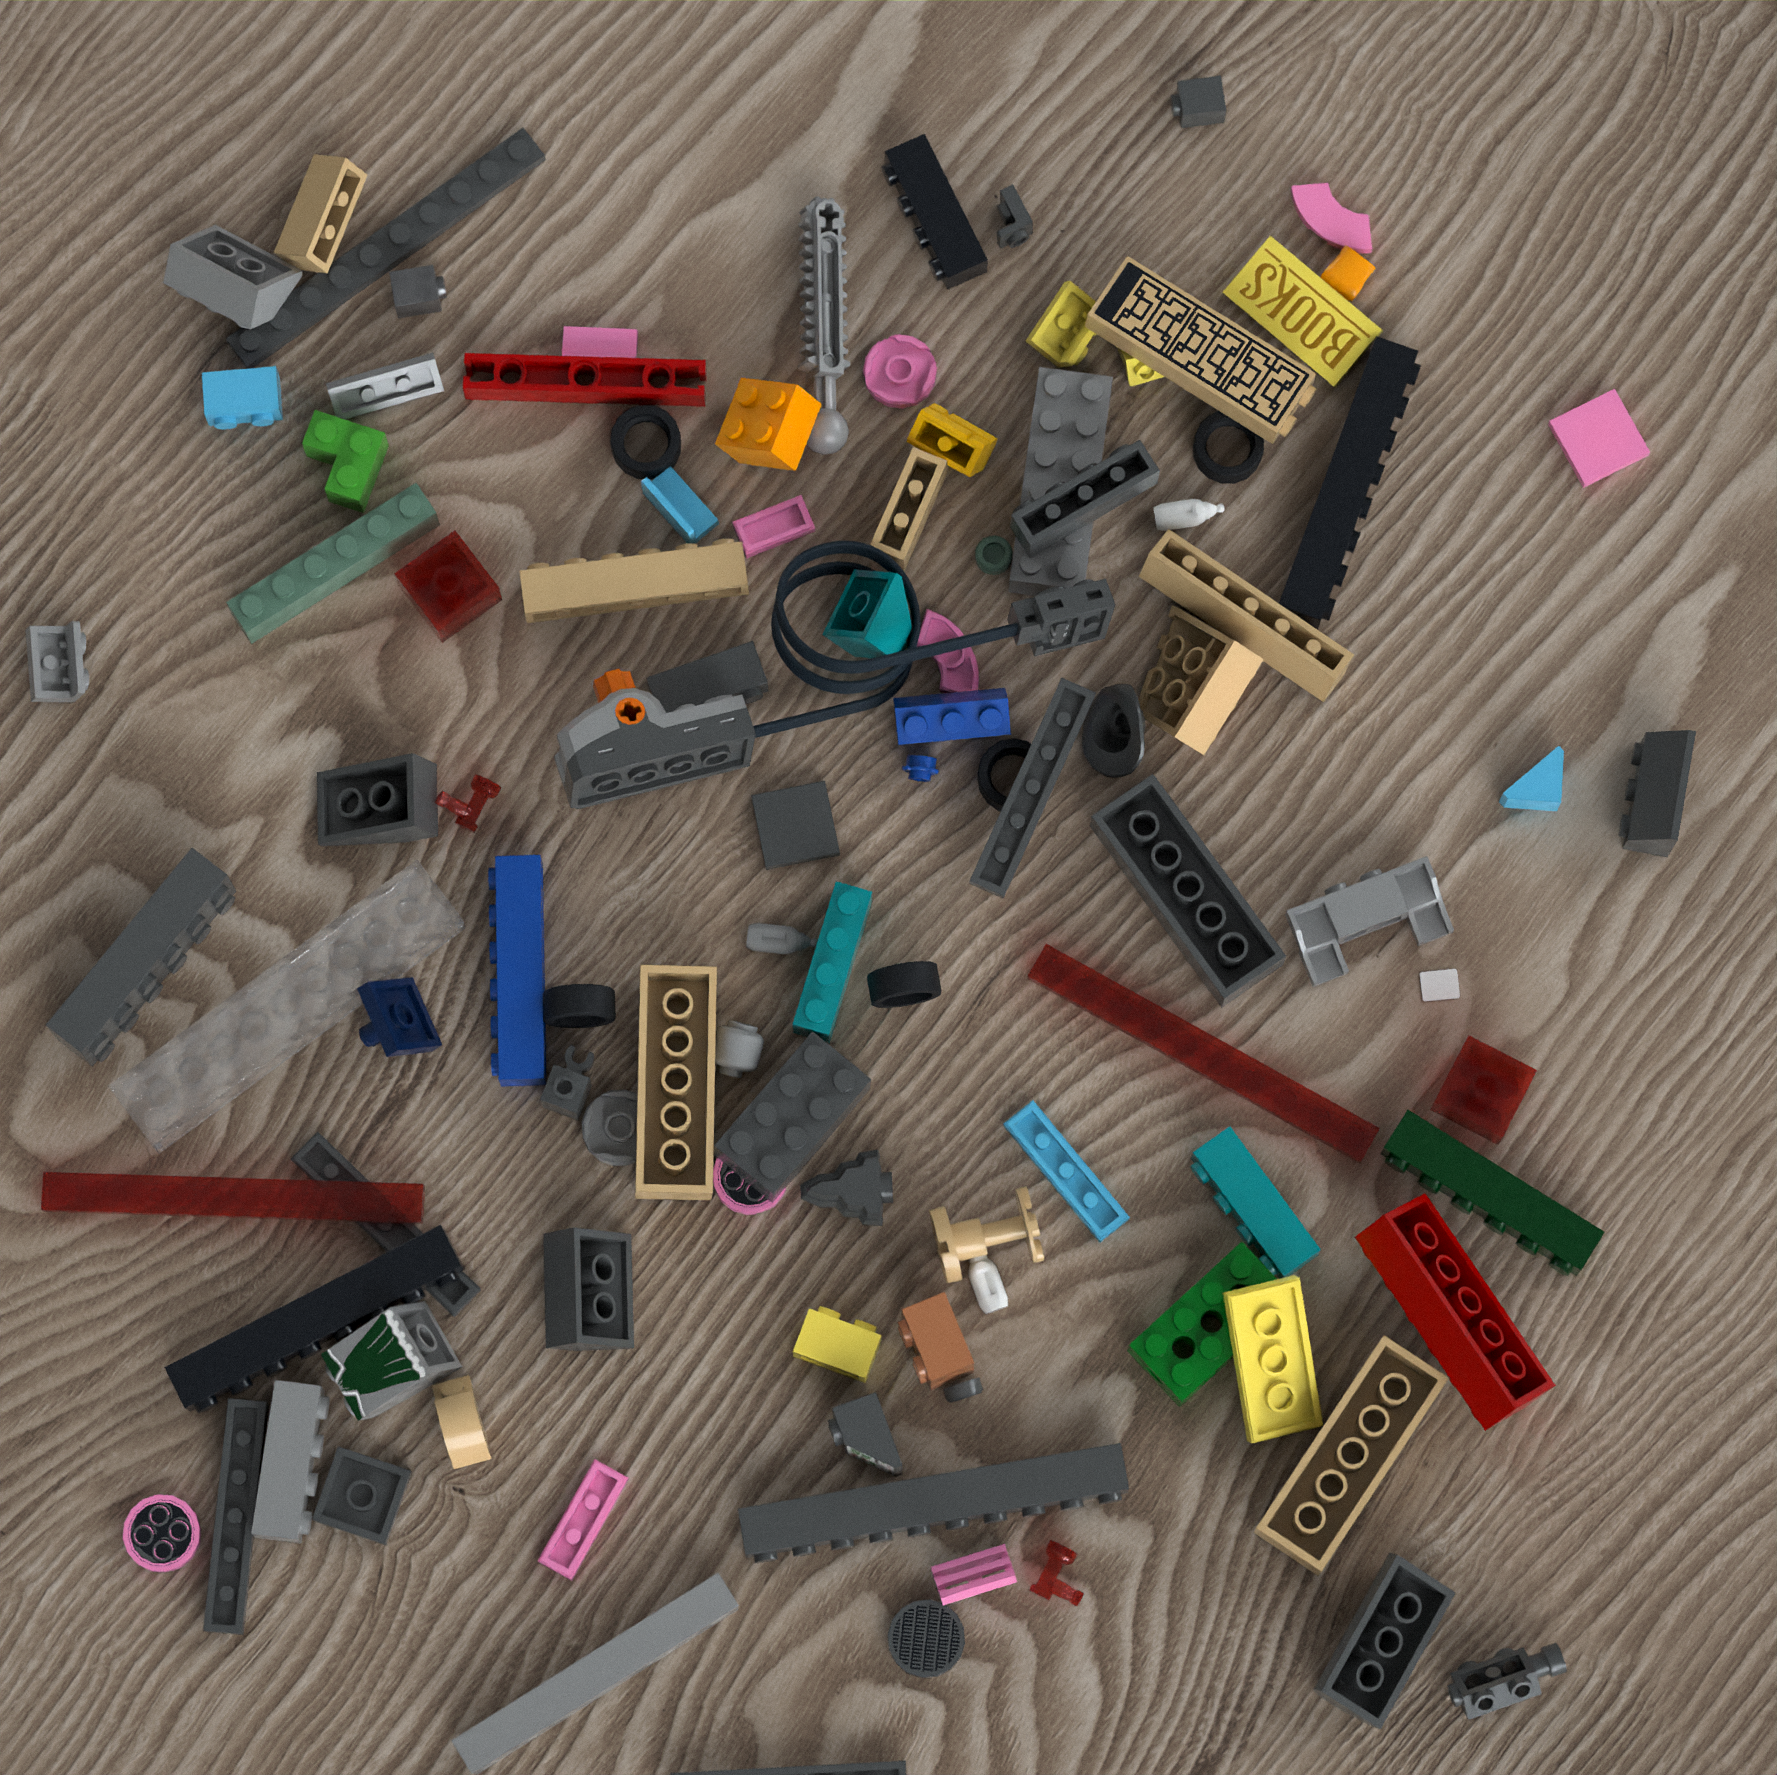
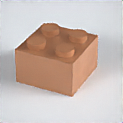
(937, 1342)

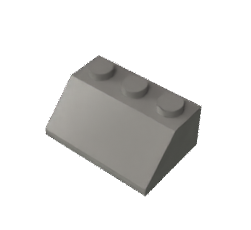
(230, 276)

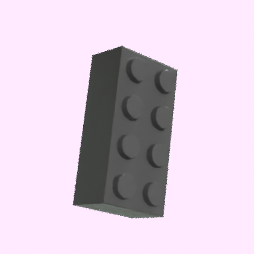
(792, 1117)

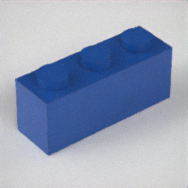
(952, 716)

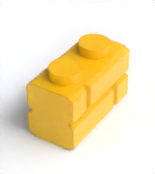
(952, 439)

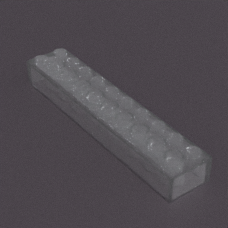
(286, 1006)

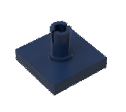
(397, 1018)

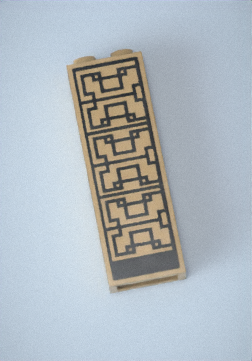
(1201, 350)

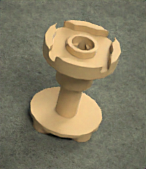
(970, 1238)

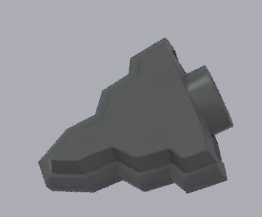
(854, 1189)

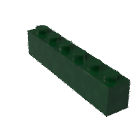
(1491, 1193)

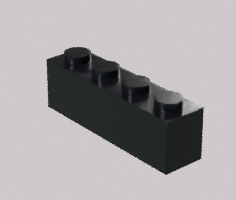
(935, 212)

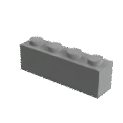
(289, 1461)

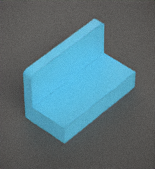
(679, 505)

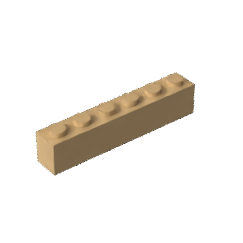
(634, 581)
(1246, 615)

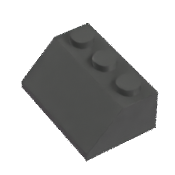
(1657, 791)
(588, 1290)

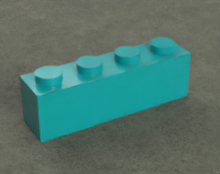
(832, 961)
(1254, 1204)

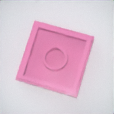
(1599, 438)

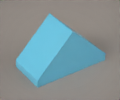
(1539, 786)

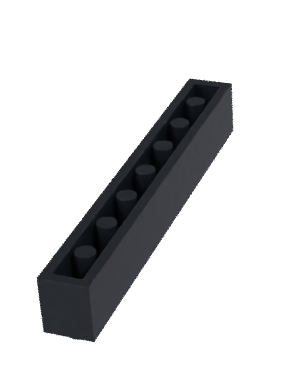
(1348, 480)
(314, 1319)

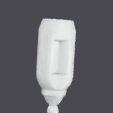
(1184, 513)
(987, 1284)

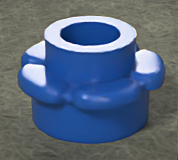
(920, 767)

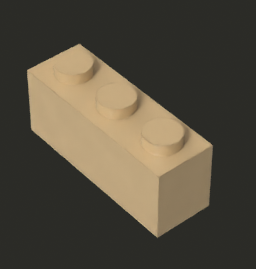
(320, 213)
(910, 506)

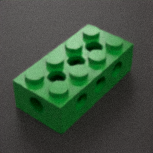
(1182, 1323)

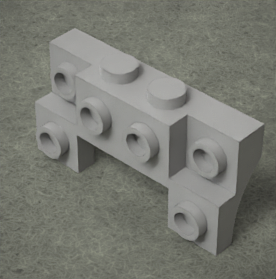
(1365, 907)

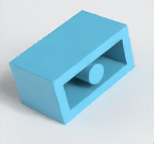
(242, 397)

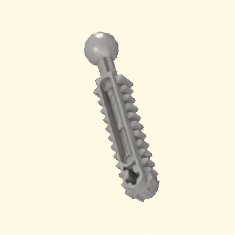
(823, 318)

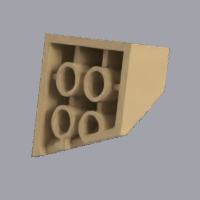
(1195, 680)

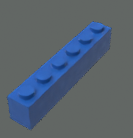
(520, 970)

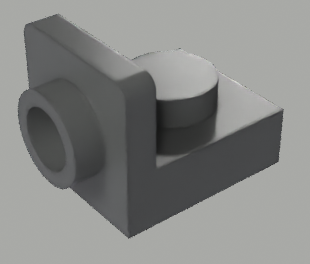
(1013, 211)

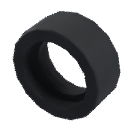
(637, 415)
(1217, 472)
(988, 760)
(904, 984)
(579, 1006)

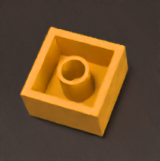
(768, 424)

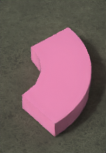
(1330, 220)
(956, 668)

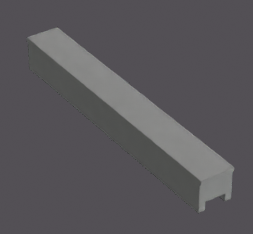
(595, 1674)

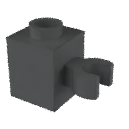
(568, 1088)

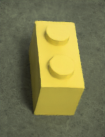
(837, 1344)

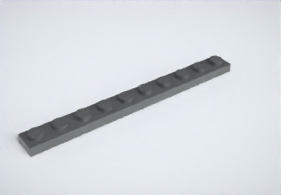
(389, 247)

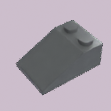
(378, 802)

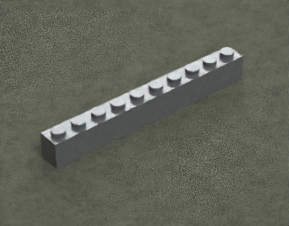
(933, 1501)

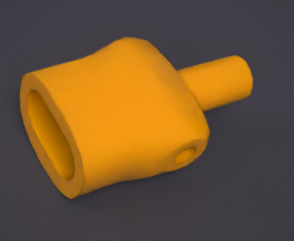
(1348, 273)

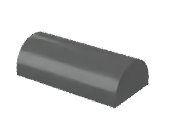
(1384, 1641)

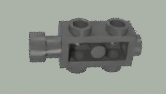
(1501, 1684)

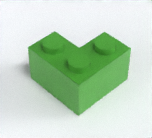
(353, 452)

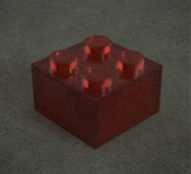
(448, 586)
(1483, 1090)

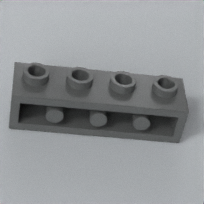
(1084, 498)

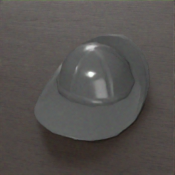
(1114, 731)

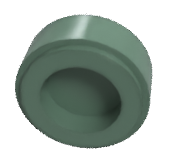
(993, 555)

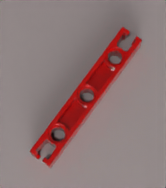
(554, 379)

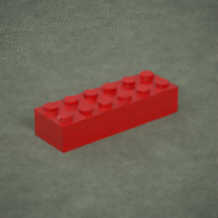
(1454, 1311)

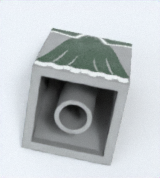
(390, 1359)

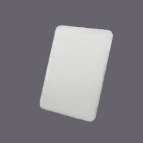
(1439, 985)

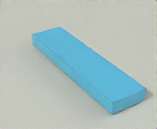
(1066, 1171)

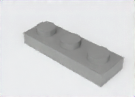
(385, 386)

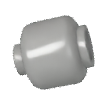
(737, 1048)

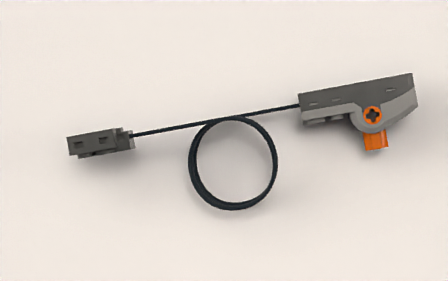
(636, 747)

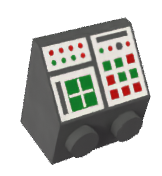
(865, 1433)

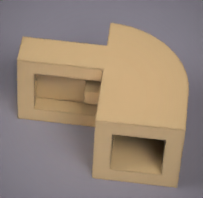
(461, 1422)

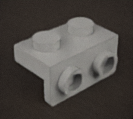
(56, 663)

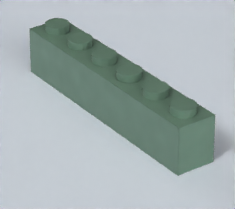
(333, 563)

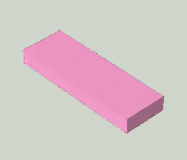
(583, 1520)

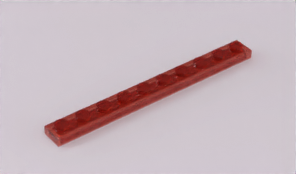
(1203, 1053)
(233, 1197)

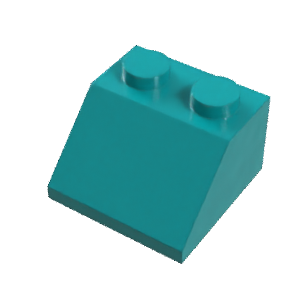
(871, 615)

